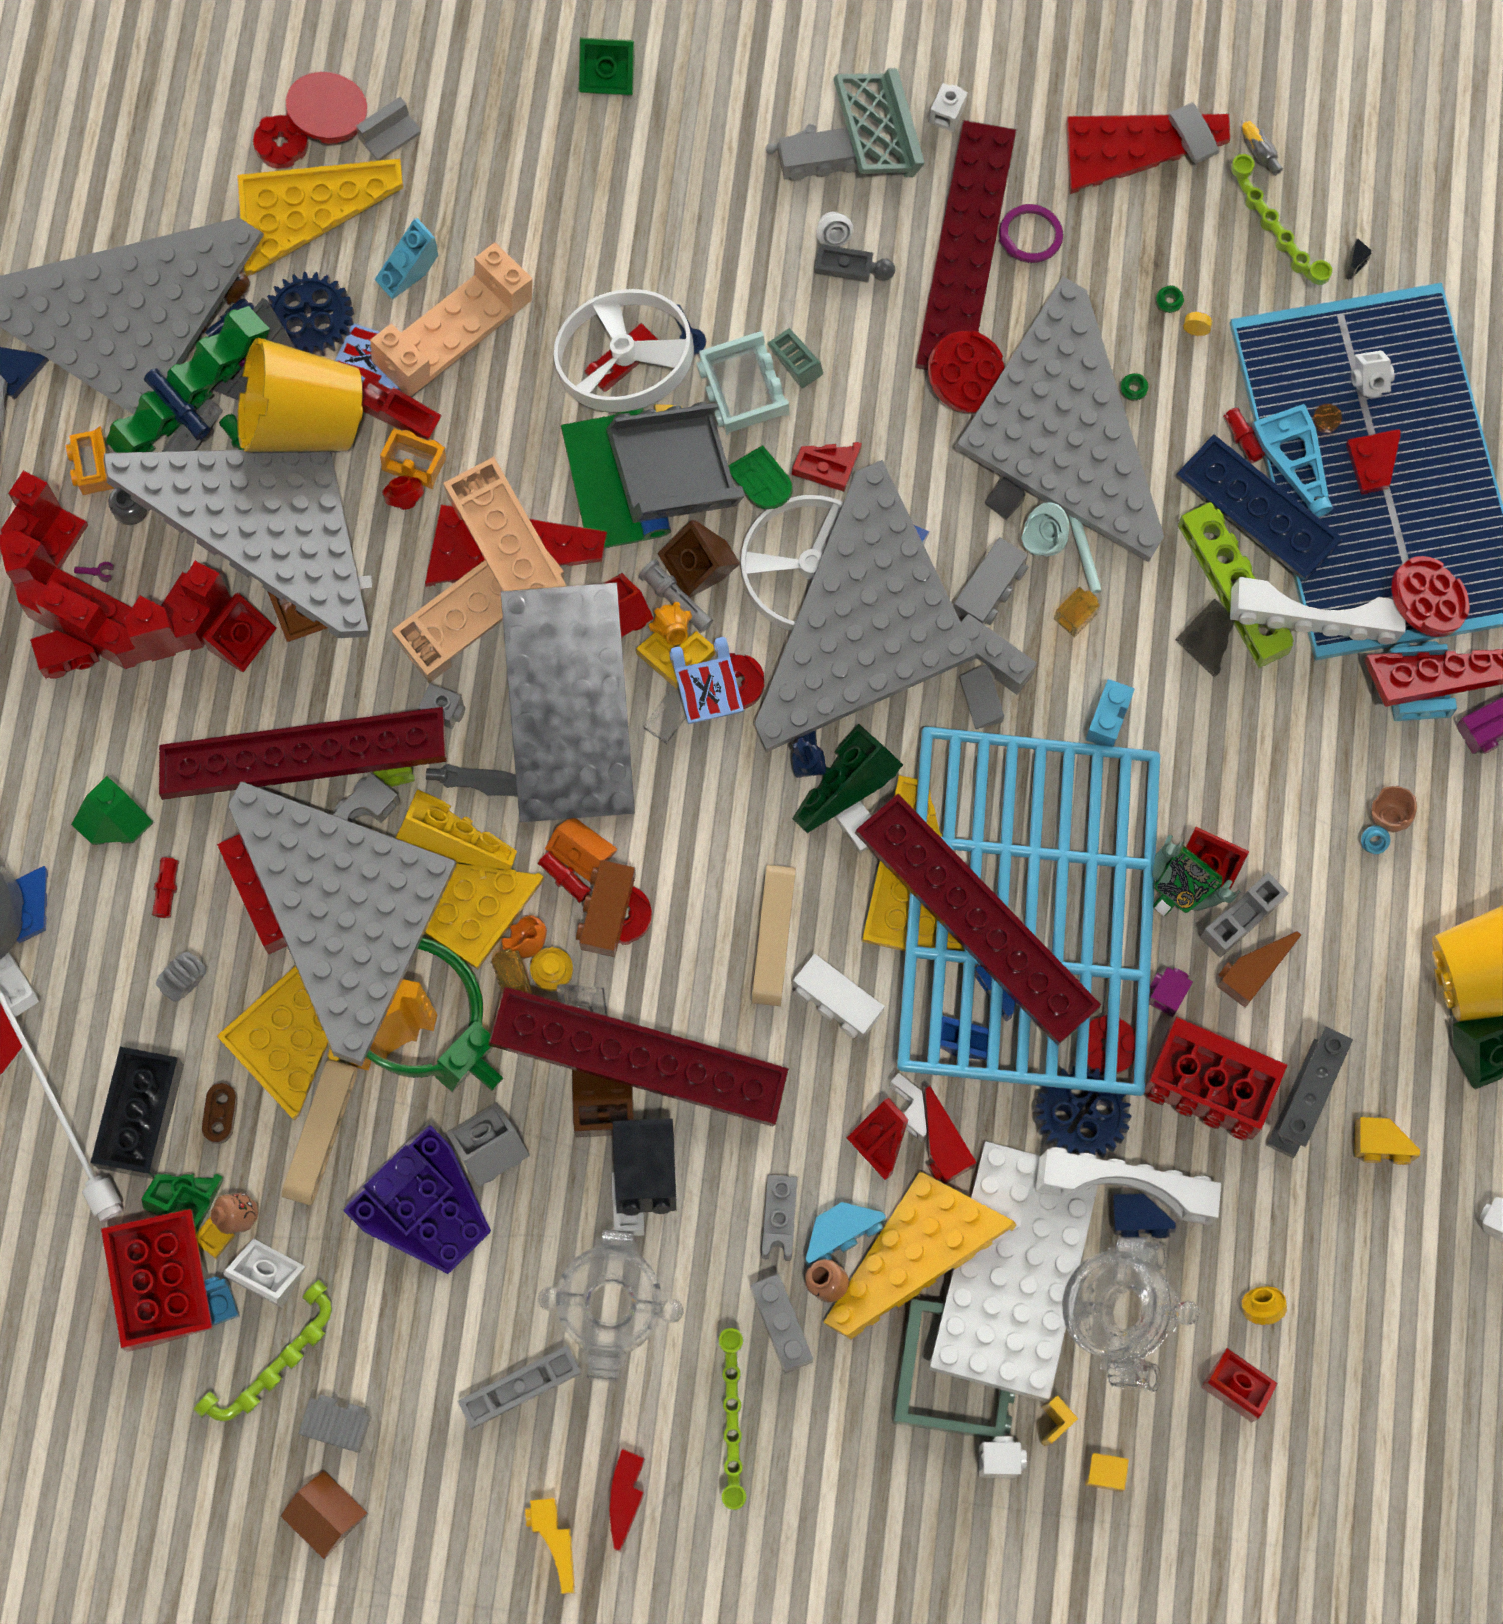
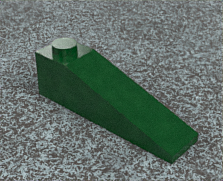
(858, 771)
(1480, 1049)

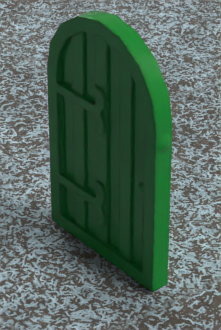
(762, 479)

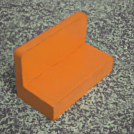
(579, 847)

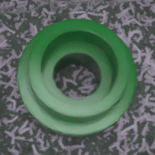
(1170, 292)
(1137, 380)

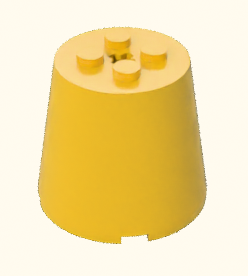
(297, 401)
(1471, 966)

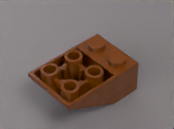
(598, 1104)

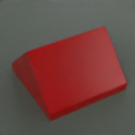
(238, 633)
(1218, 854)
(1240, 1385)

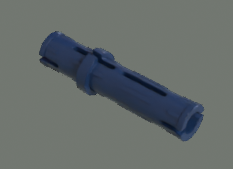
(183, 412)

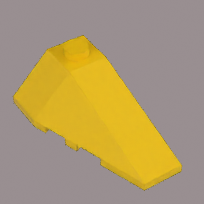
(438, 830)

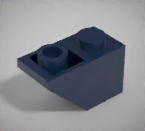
(1139, 1215)

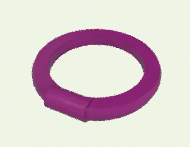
(1023, 256)

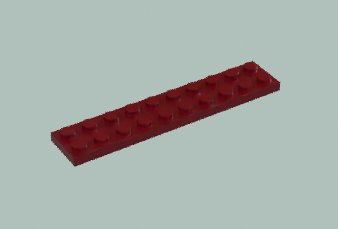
(967, 234)
(302, 753)
(978, 919)
(638, 1056)

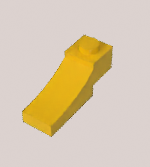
(544, 1520)

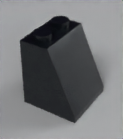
(644, 1166)

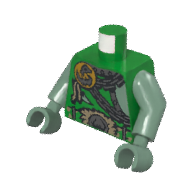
(1187, 881)

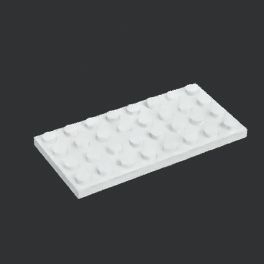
(1006, 1302)

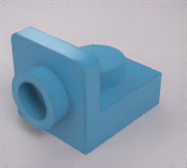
(220, 1300)

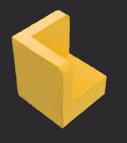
(1107, 1472)

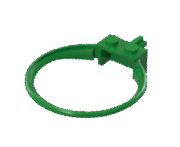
(468, 1050)

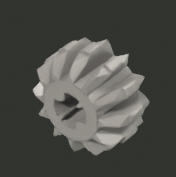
(181, 976)

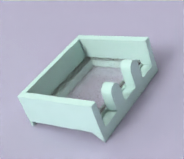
(742, 382)

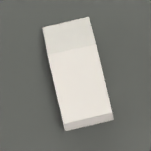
(15, 986)
(915, 1113)

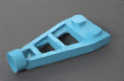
(1285, 427)

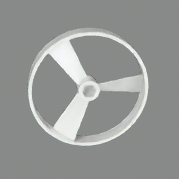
(625, 351)
(808, 560)

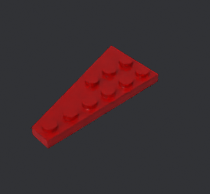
(1126, 145)
(456, 552)

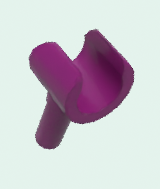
(96, 571)

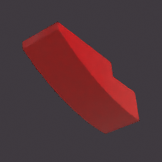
(398, 409)
(624, 1497)

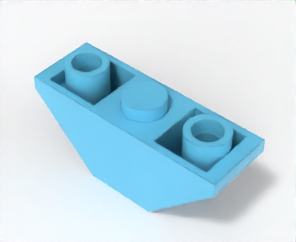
(408, 260)
(840, 1228)

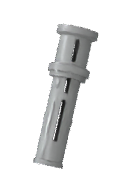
(666, 587)

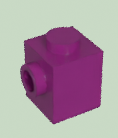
(1169, 990)

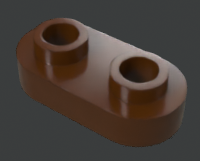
(219, 1114)

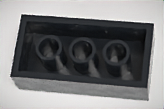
(137, 1113)

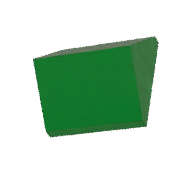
(606, 66)

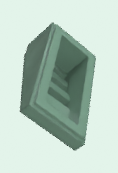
(806, 371)

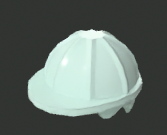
(1046, 530)

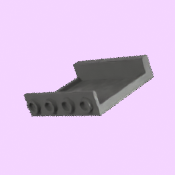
(672, 462)

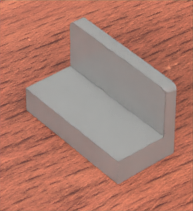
(387, 129)

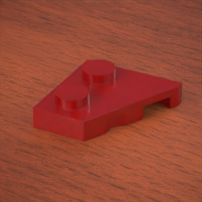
(1374, 459)
(827, 464)
(881, 1137)

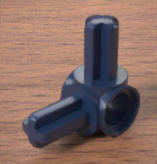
(808, 757)

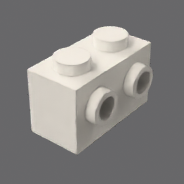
(1001, 1458)

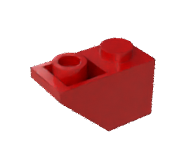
(61, 653)

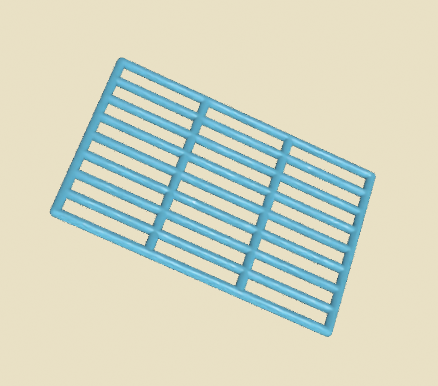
(1035, 853)

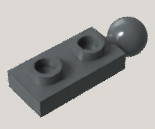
(851, 264)

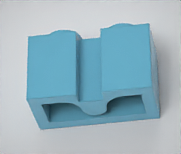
(1110, 713)

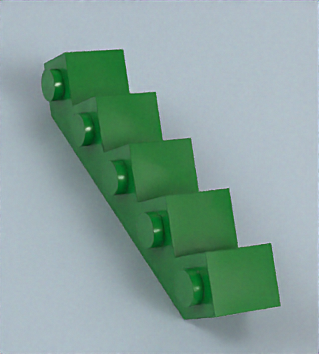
(213, 360)

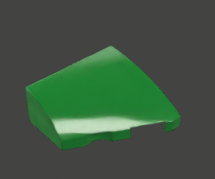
(176, 1194)

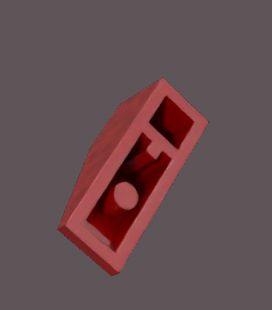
(946, 1148)

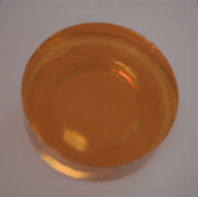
(1327, 418)

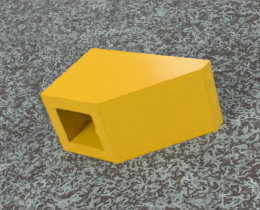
(1383, 1140)

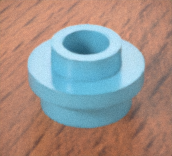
(1378, 846)

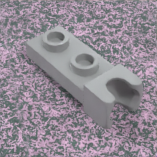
(779, 1215)

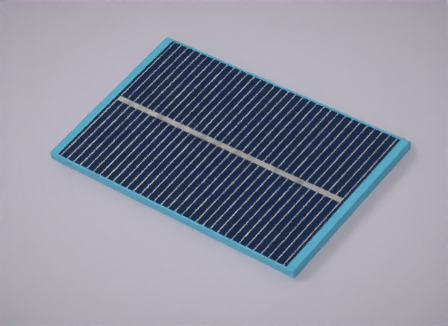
(1442, 479)

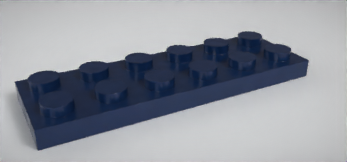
(1259, 507)

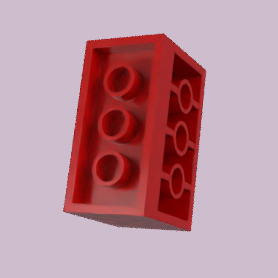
(1227, 1066)

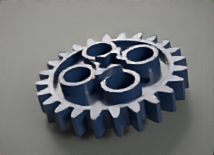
(308, 292)
(1104, 1127)

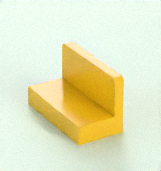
(1061, 1415)

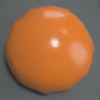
(526, 937)

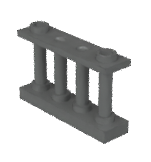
(1309, 1092)

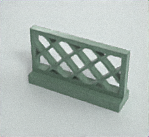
(897, 122)

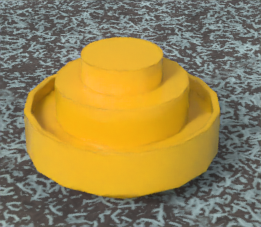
(551, 968)
(1264, 1305)

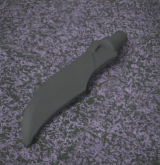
(487, 781)

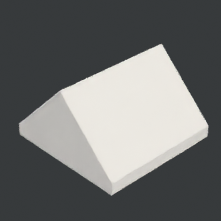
(265, 1272)

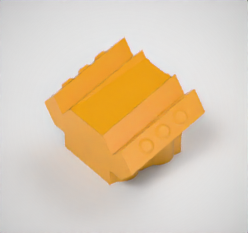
(403, 1021)

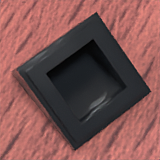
(1358, 258)
(1005, 498)

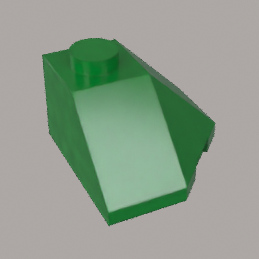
(110, 816)

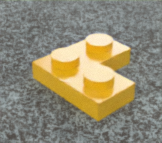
(656, 654)

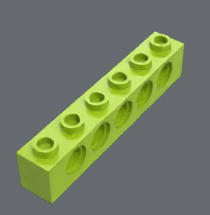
(1208, 519)

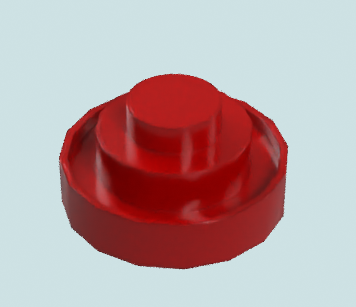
(403, 492)

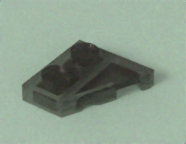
(1208, 636)

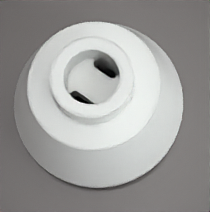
(834, 229)

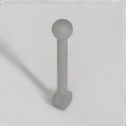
(771, 148)

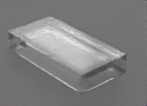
(667, 716)

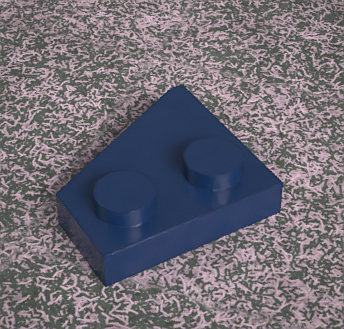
(19, 368)

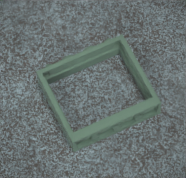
(901, 1415)

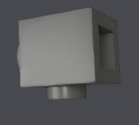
(450, 701)

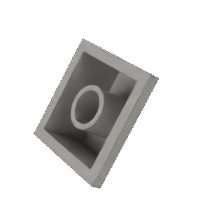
(488, 1144)

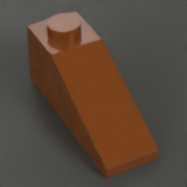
(1253, 969)

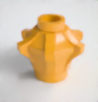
(671, 623)

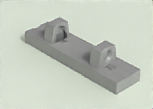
(519, 1387)

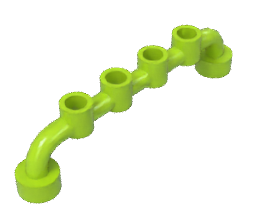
(1320, 270)
(288, 1357)
(733, 1495)

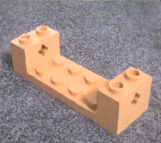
(455, 323)
(501, 528)
(452, 621)

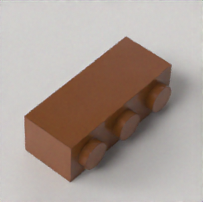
(606, 908)

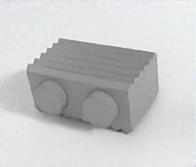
(335, 1424)

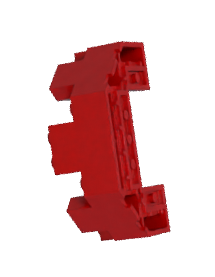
(35, 547)

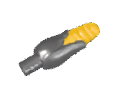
(1261, 147)

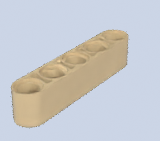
(773, 935)
(319, 1132)

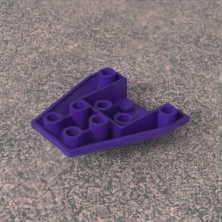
(421, 1203)

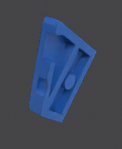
(35, 901)

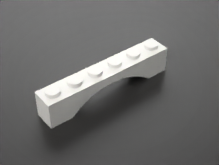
(1262, 603)
(1187, 1197)

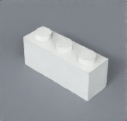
(837, 997)

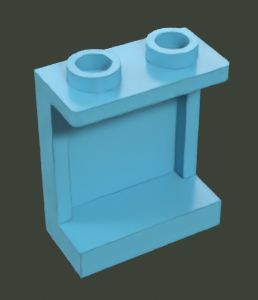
(1428, 708)

